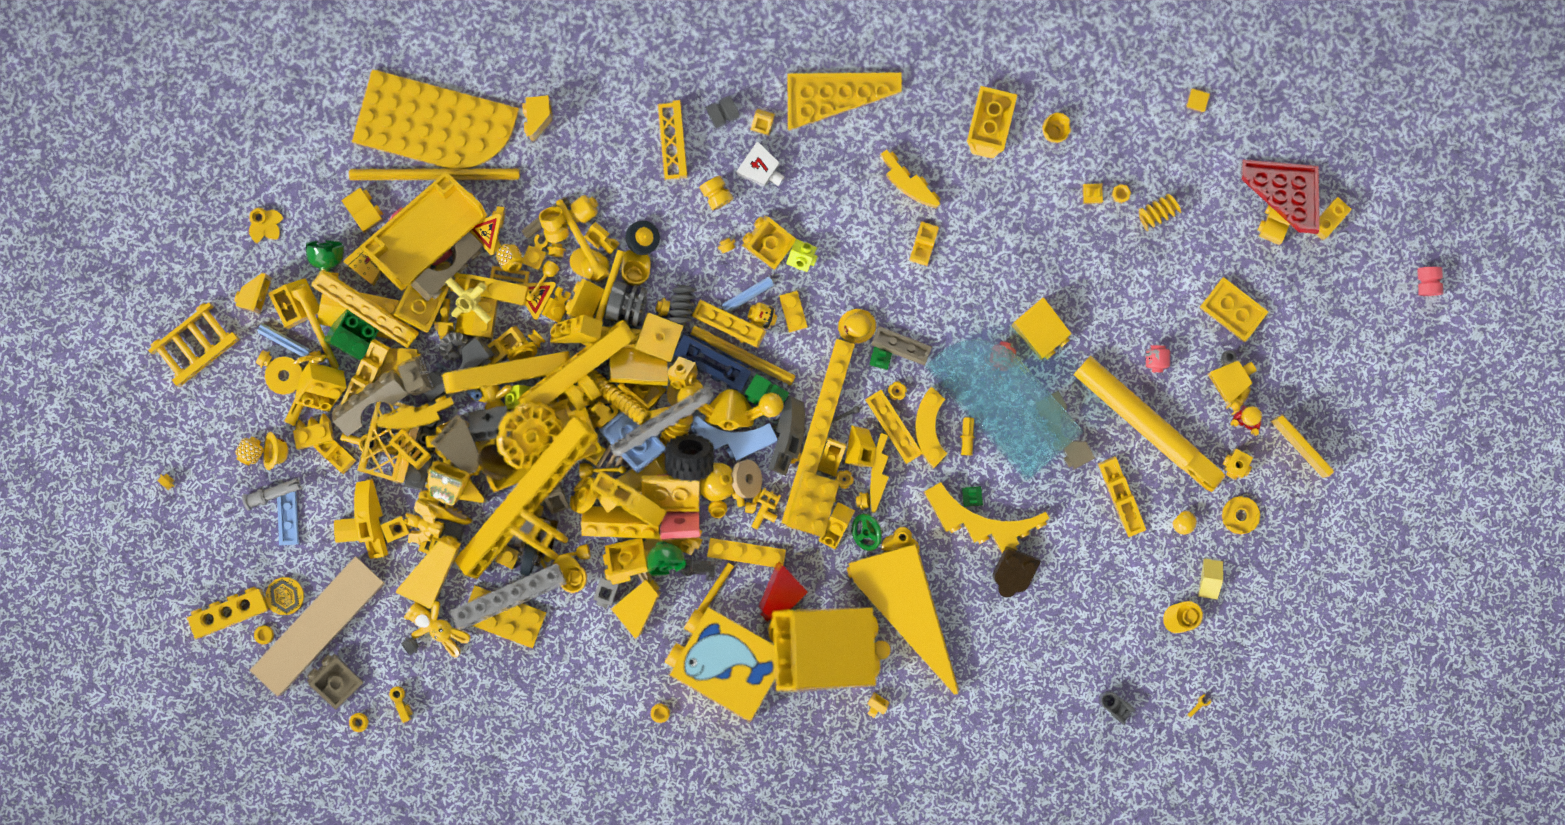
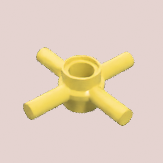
(468, 300)

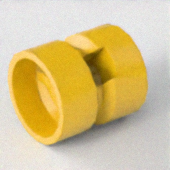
(716, 193)
(554, 224)
(582, 393)

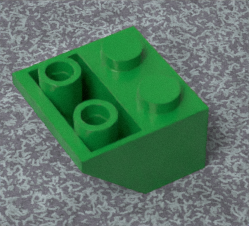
(351, 335)

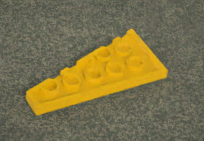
(828, 94)

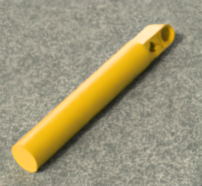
(1149, 423)

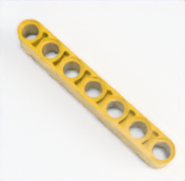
(579, 365)
(503, 372)

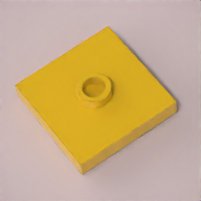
(658, 337)

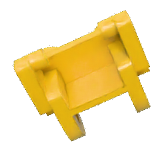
(601, 414)

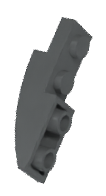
(791, 435)
(416, 478)

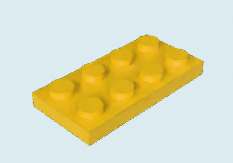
(516, 624)

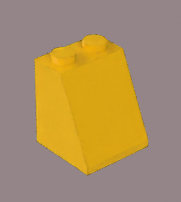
(1042, 329)

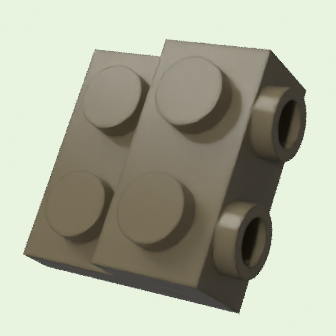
(334, 680)

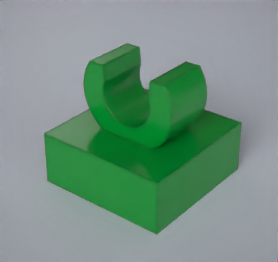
(880, 358)
(972, 496)

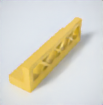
(679, 140)

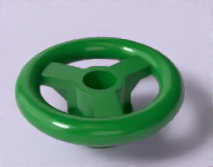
(869, 530)

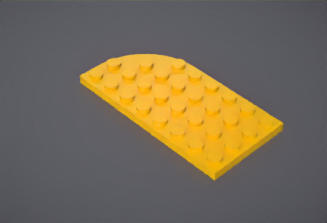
(431, 122)

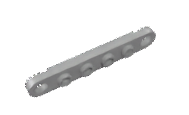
(667, 418)

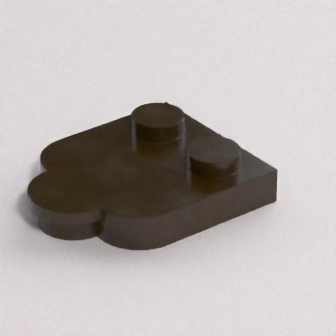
(1014, 571)

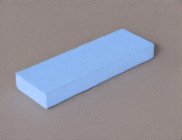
(288, 519)

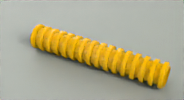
(619, 398)

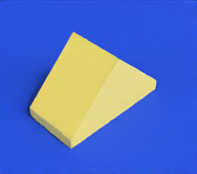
(1211, 579)

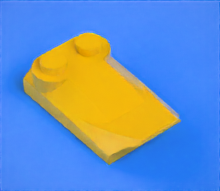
(991, 122)

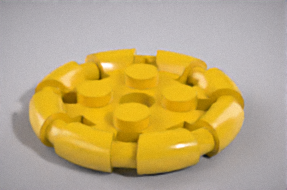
(521, 429)

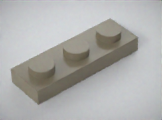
(901, 345)

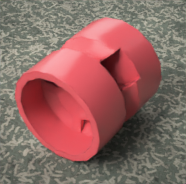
(1430, 281)

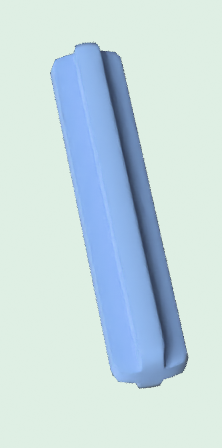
(748, 294)
(283, 340)

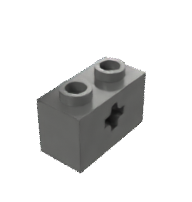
(485, 423)

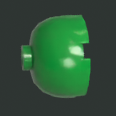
(324, 255)
(664, 558)

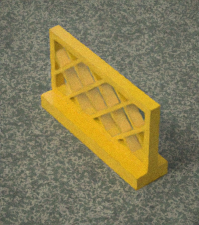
(401, 463)

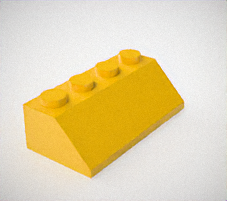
(330, 310)

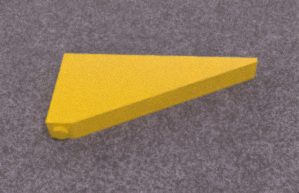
(901, 592)

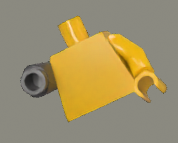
(1233, 380)

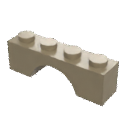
(431, 281)
(387, 389)
(1076, 452)

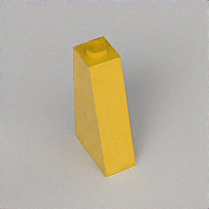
(430, 574)

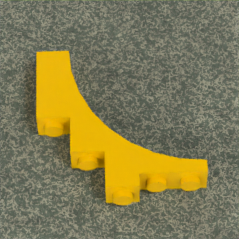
(953, 514)

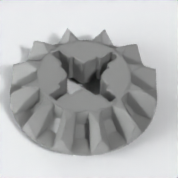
(445, 345)

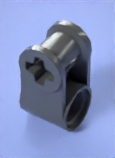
(1119, 708)

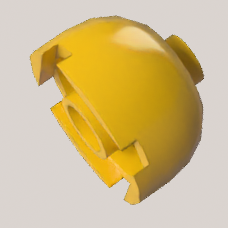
(719, 484)

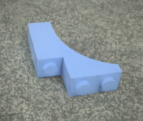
(740, 443)

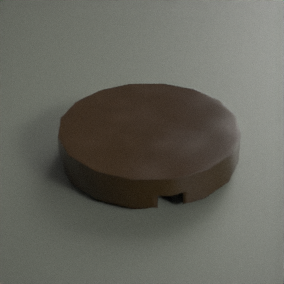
(493, 463)

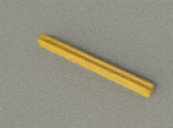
(744, 355)

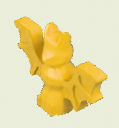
(426, 524)

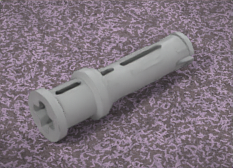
(263, 496)

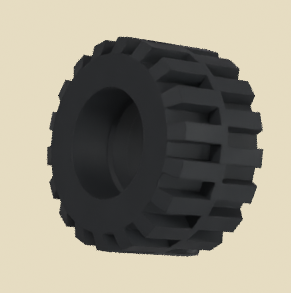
(689, 457)

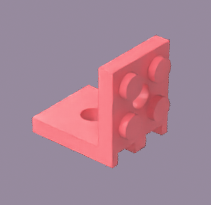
(680, 524)

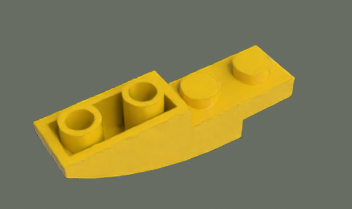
(915, 187)
(495, 289)
(407, 418)
(628, 499)
(367, 514)

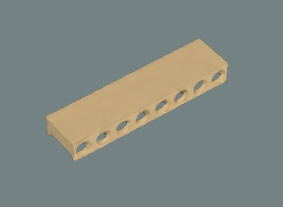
(317, 627)

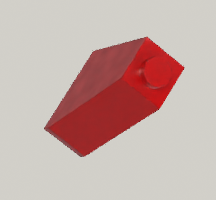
(781, 593)

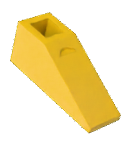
(576, 330)

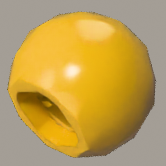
(1185, 523)

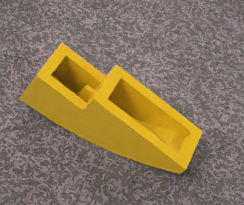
(504, 343)

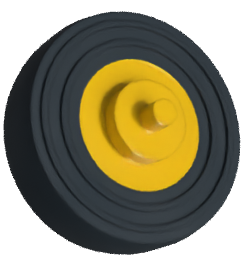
(642, 237)

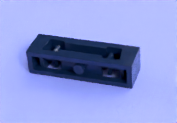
(718, 374)

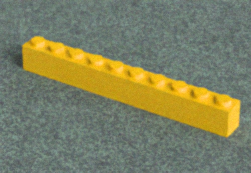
(822, 416)
(528, 495)

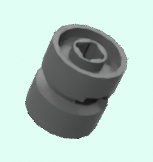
(721, 112)

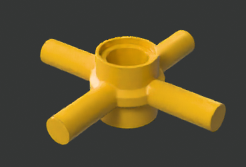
(361, 441)

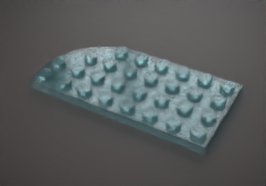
(1005, 402)

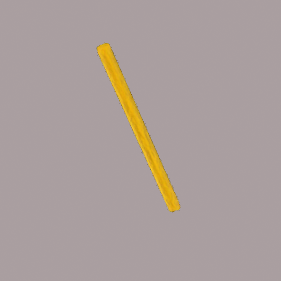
(433, 174)

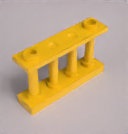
(211, 351)

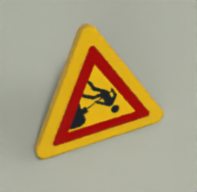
(487, 232)
(540, 298)

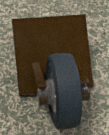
(529, 557)

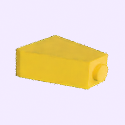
(637, 606)

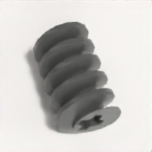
(682, 304)

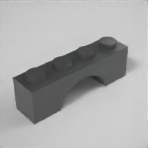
(474, 355)

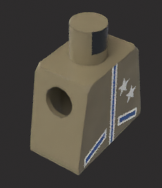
(415, 376)

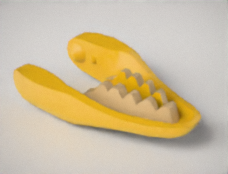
(450, 514)

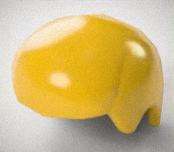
(1050, 126)

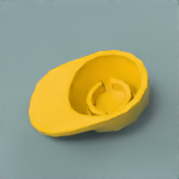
(582, 266)
(635, 268)
(573, 573)
(1183, 617)

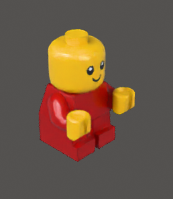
(1249, 417)

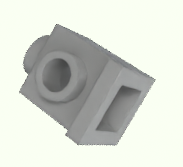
(605, 585)

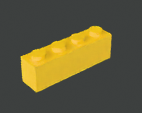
(615, 524)

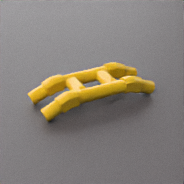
(538, 525)

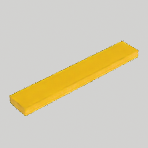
(364, 308)

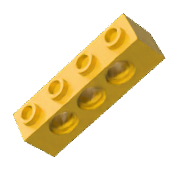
(198, 619)

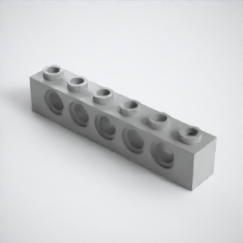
(508, 597)

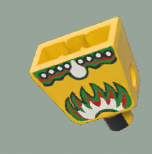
(446, 483)

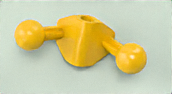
(732, 409)

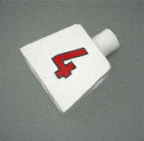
(760, 167)

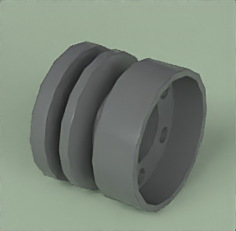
(626, 303)

